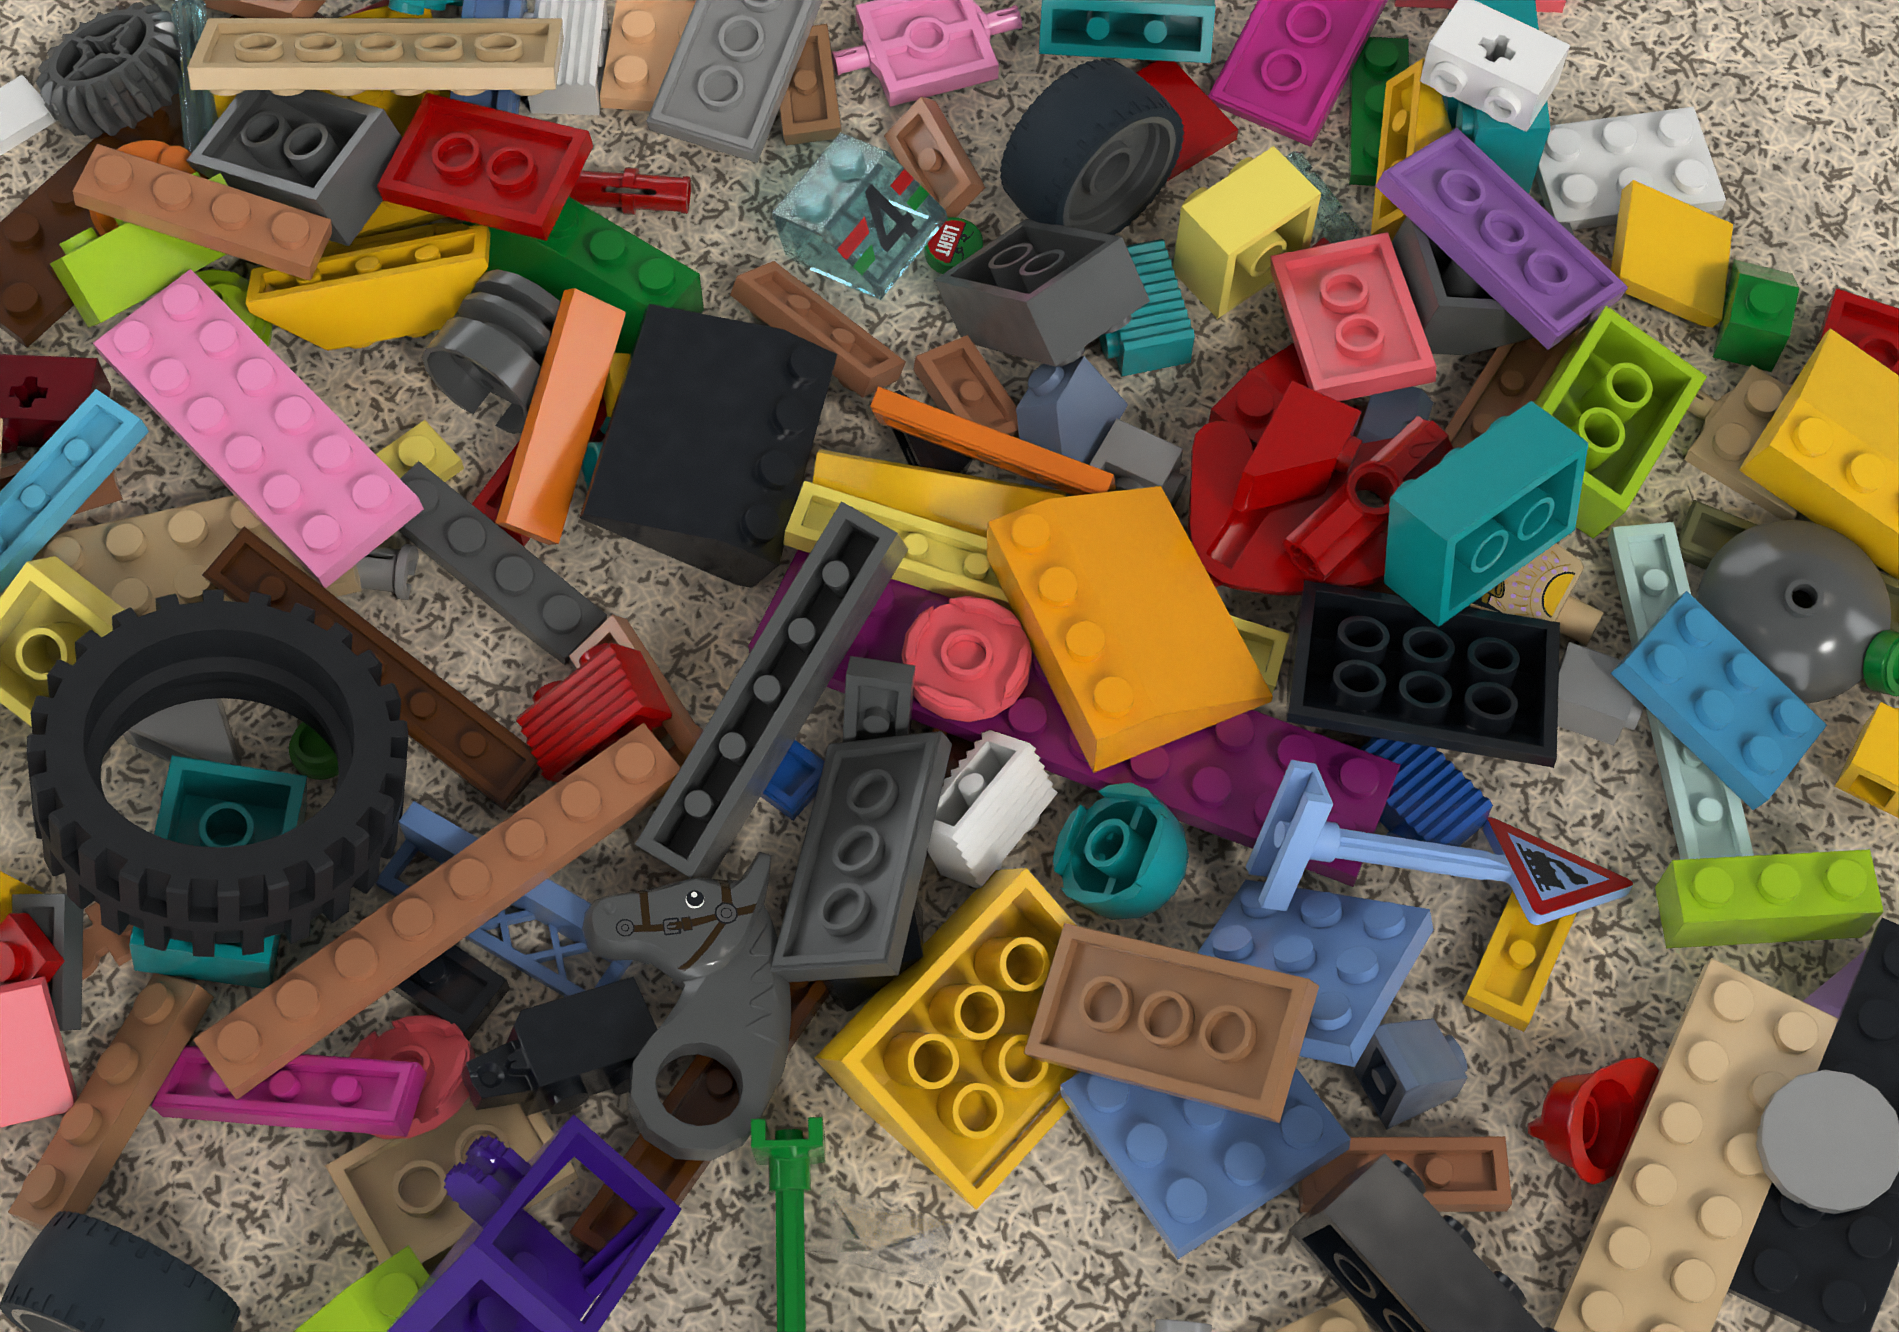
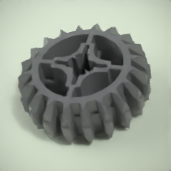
(112, 71)

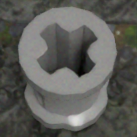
(389, 569)

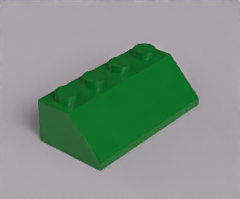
(600, 261)

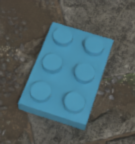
(1719, 700)

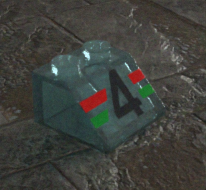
(857, 217)

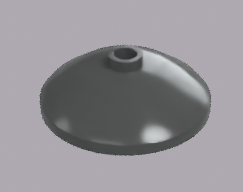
(1809, 649)

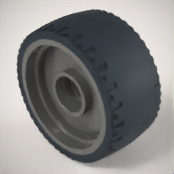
(1092, 149)
(108, 1280)

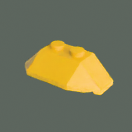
(376, 286)

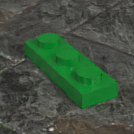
(1377, 63)

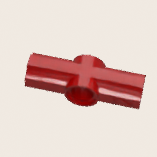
(1344, 521)

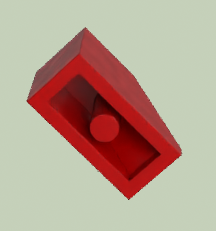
(1299, 450)

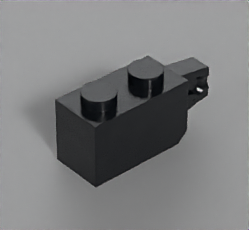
(564, 1051)

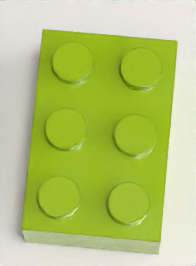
(1625, 401)

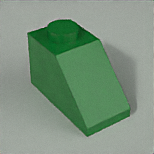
(1756, 315)

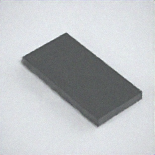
(862, 858)

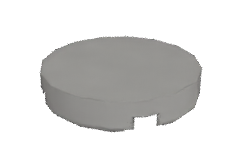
(1829, 1141)

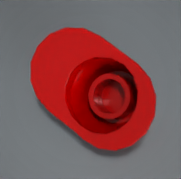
(1593, 1116)

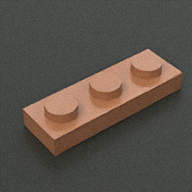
(790, 305)
(1456, 1171)

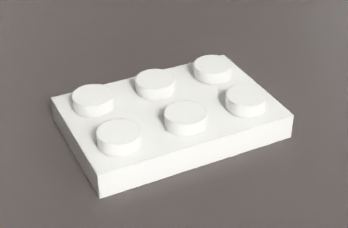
(1595, 159)

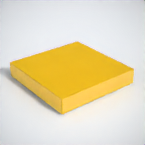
(1672, 254)

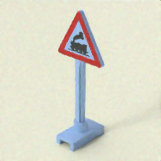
(1542, 876)

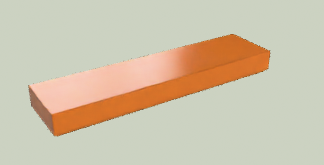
(561, 417)
(989, 445)

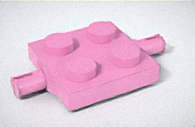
(926, 45)

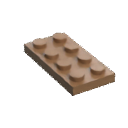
(1173, 1021)

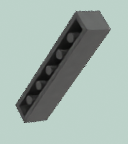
(773, 693)

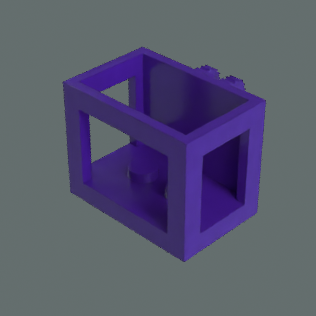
(515, 1272)

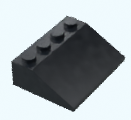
(710, 441)
(1391, 674)

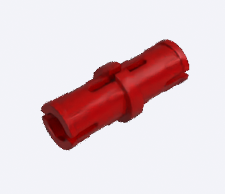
(670, 195)

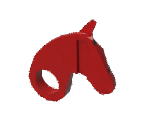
(1247, 547)

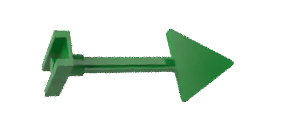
(789, 1176)

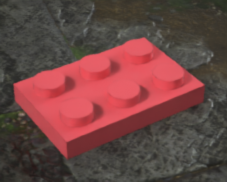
(1353, 318)

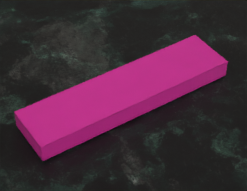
(305, 1093)

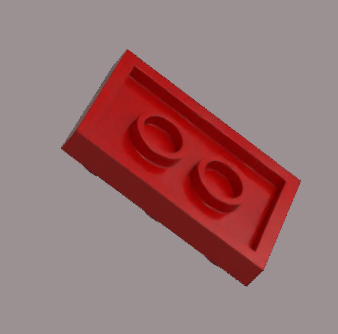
(485, 166)

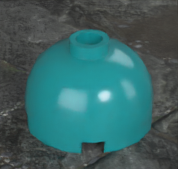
(1122, 853)

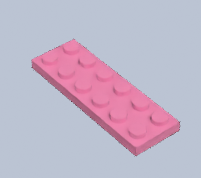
(259, 428)

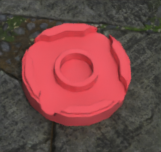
(954, 672)
(441, 1053)

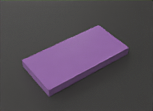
(1501, 237)

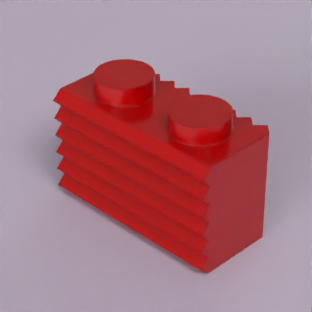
(591, 709)

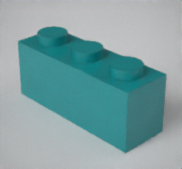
(1129, 29)

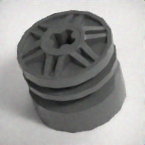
(494, 345)

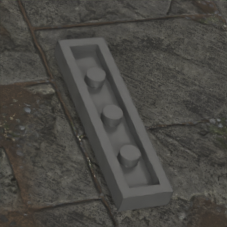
(498, 568)

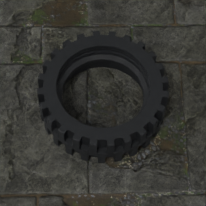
(214, 654)

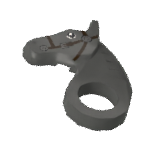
(731, 1006)

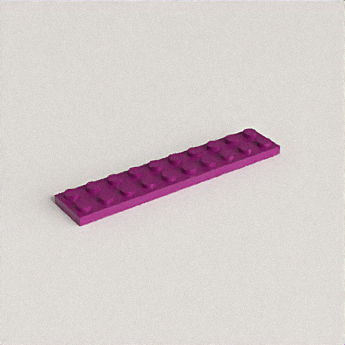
(1209, 779)

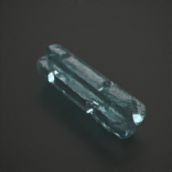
(1336, 225)

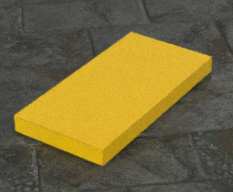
(929, 493)

